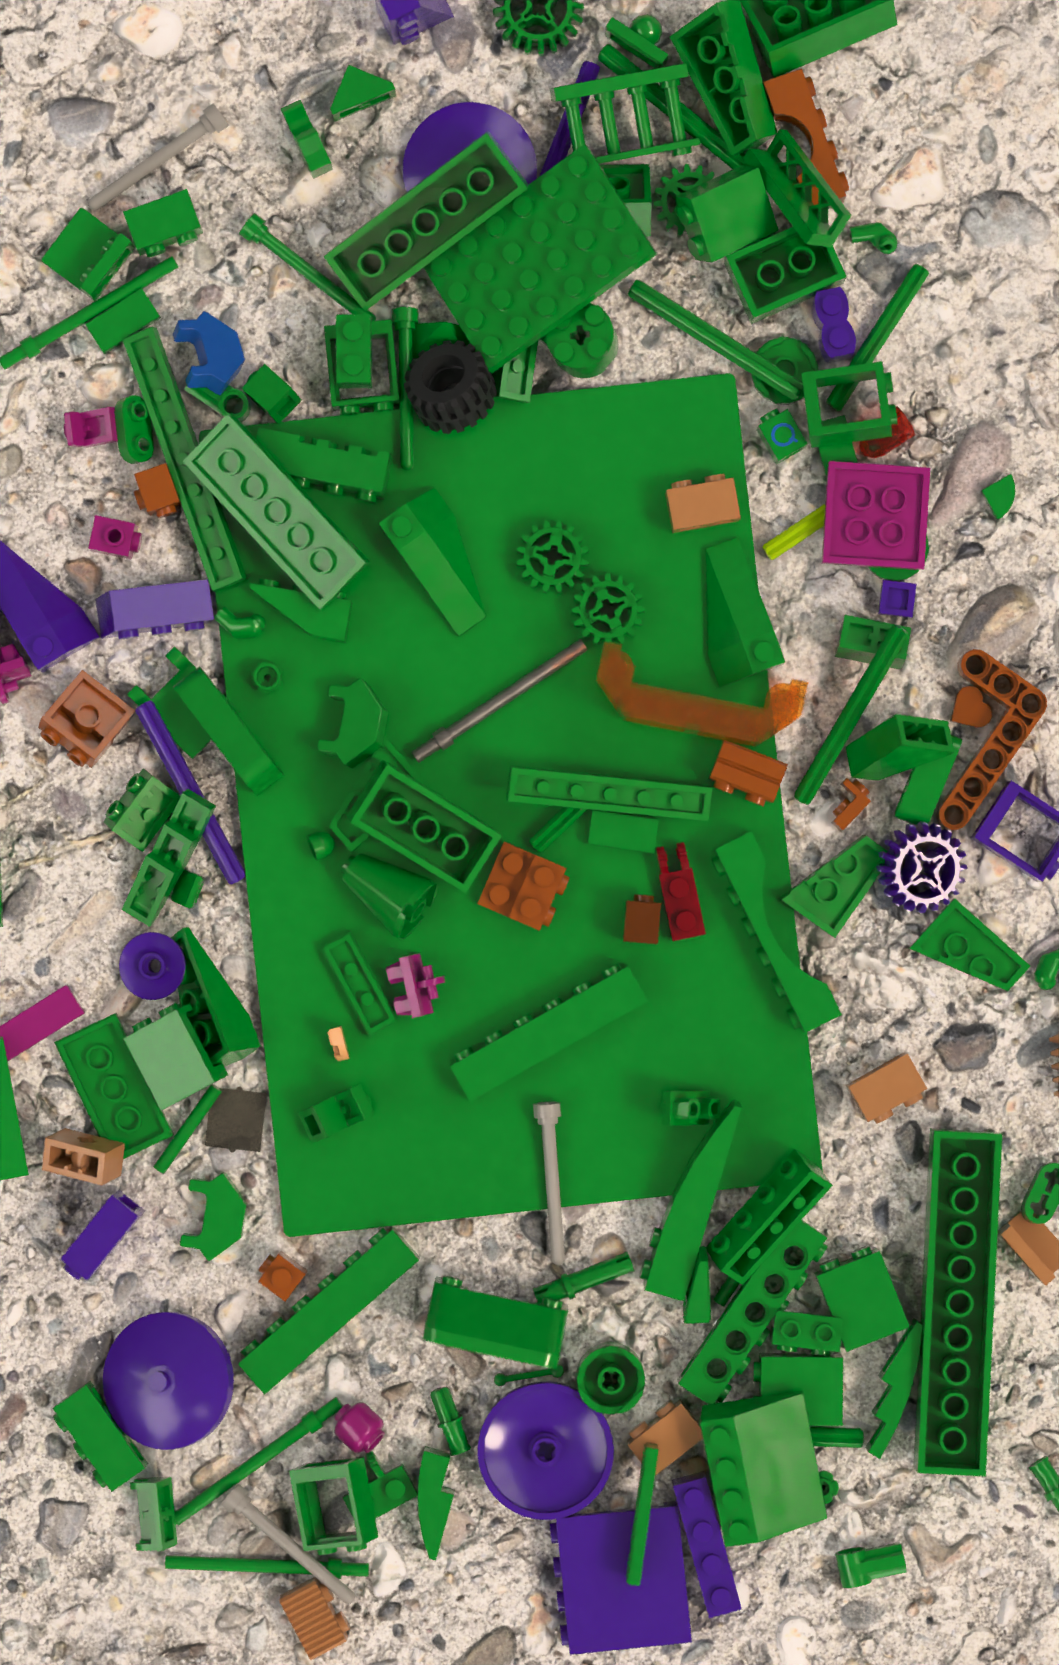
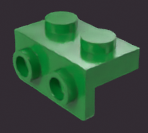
(808, 1331)

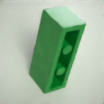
(99, 1437)

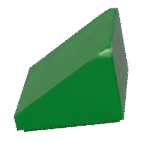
(188, 889)

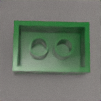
(781, 273)

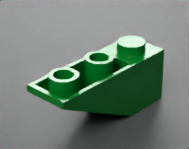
(294, 604)

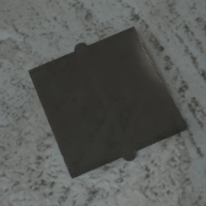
(237, 1120)

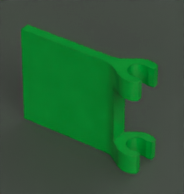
(176, 715)

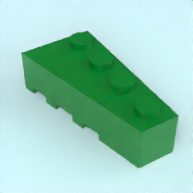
(727, 75)
(329, 466)

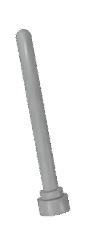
(209, 122)
(547, 1116)
(240, 1503)

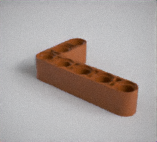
(995, 740)

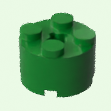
(598, 348)
(610, 1398)

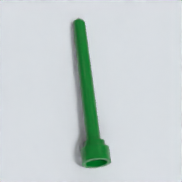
(257, 231)
(404, 320)

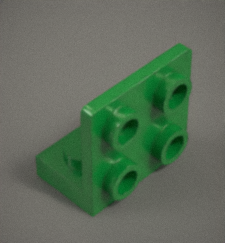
(88, 253)

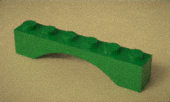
(808, 997)

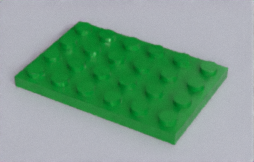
(540, 259)

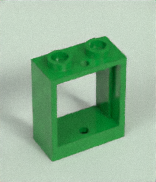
(380, 330)
(852, 431)
(309, 1510)

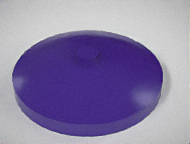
(457, 126)
(168, 1380)
(545, 1451)

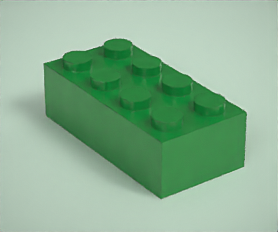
(423, 826)

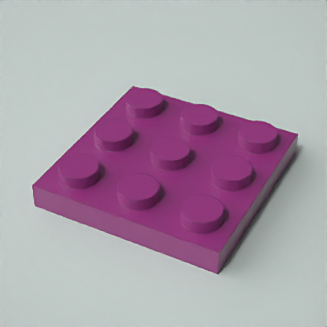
(876, 515)

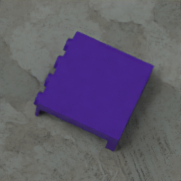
(597, 1600)

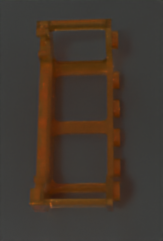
(696, 713)

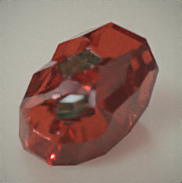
(901, 434)

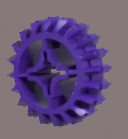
(944, 854)

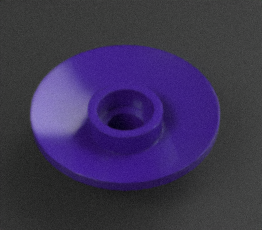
(137, 971)

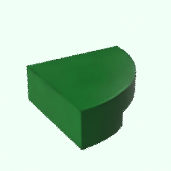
(1000, 496)

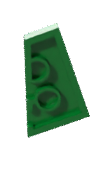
(837, 886)

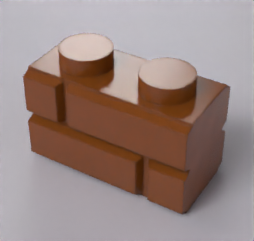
(747, 772)

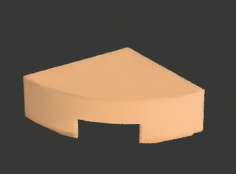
(338, 1043)

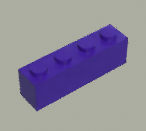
(706, 1544)

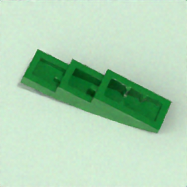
(168, 858)
(12, 1152)
(899, 1376)

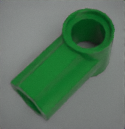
(219, 402)
(861, 1565)

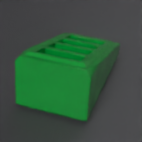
(697, 1299)

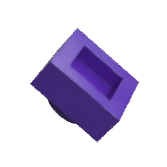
(897, 599)

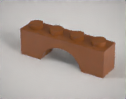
(793, 103)

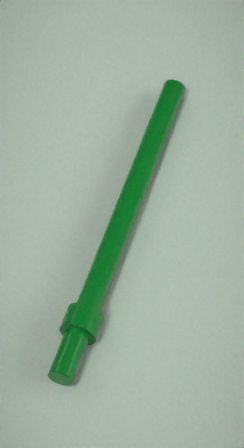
(31, 346)
(310, 1423)
(334, 1565)

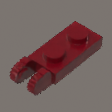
(680, 896)

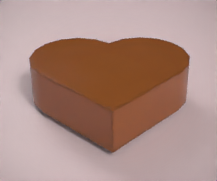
(970, 708)

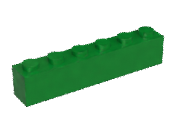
(547, 1033)
(328, 1310)

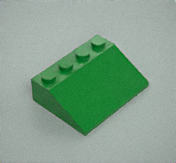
(806, 30)
(762, 1466)

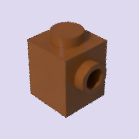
(157, 491)
(281, 1274)

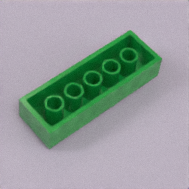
(426, 221)

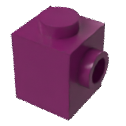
(115, 537)

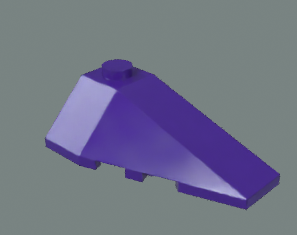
(40, 613)

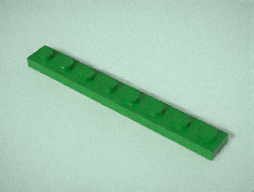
(177, 442)

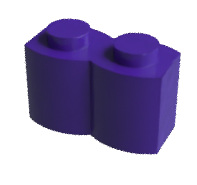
(836, 334)

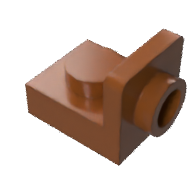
(847, 810)

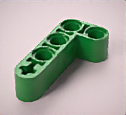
(228, 731)

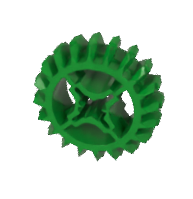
(527, 20)

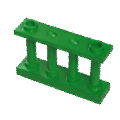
(636, 85)

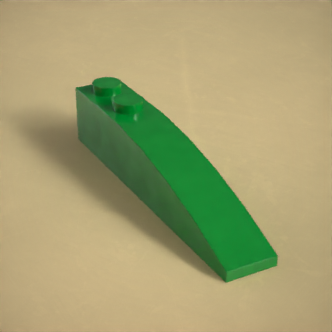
(688, 1211)

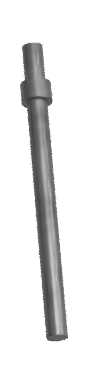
(444, 737)

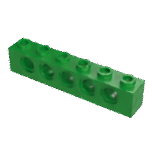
(716, 1388)

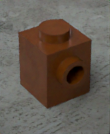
(642, 920)

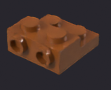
(85, 720)
(523, 886)

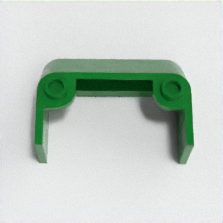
(495, 1324)

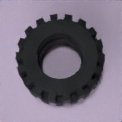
(458, 405)

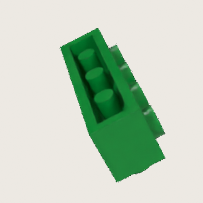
(768, 1217)

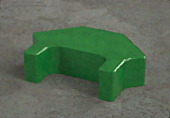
(306, 139)
(361, 724)
(222, 1218)

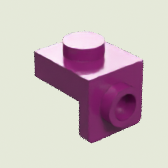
(90, 427)

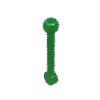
(500, 1379)

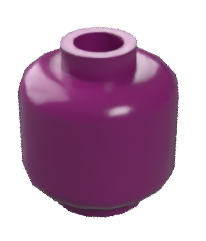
(359, 1427)

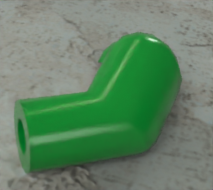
(876, 234)
(240, 627)
(1047, 970)

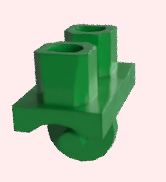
(689, 1107)

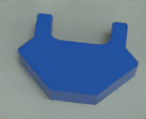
(216, 349)

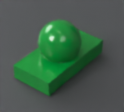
(639, 39)

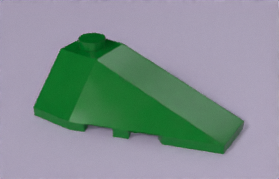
(216, 1013)

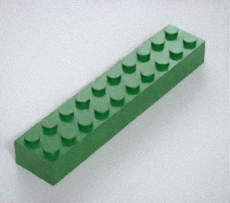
(957, 1302)

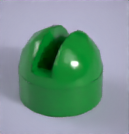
(320, 844)

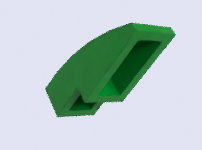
(433, 1498)

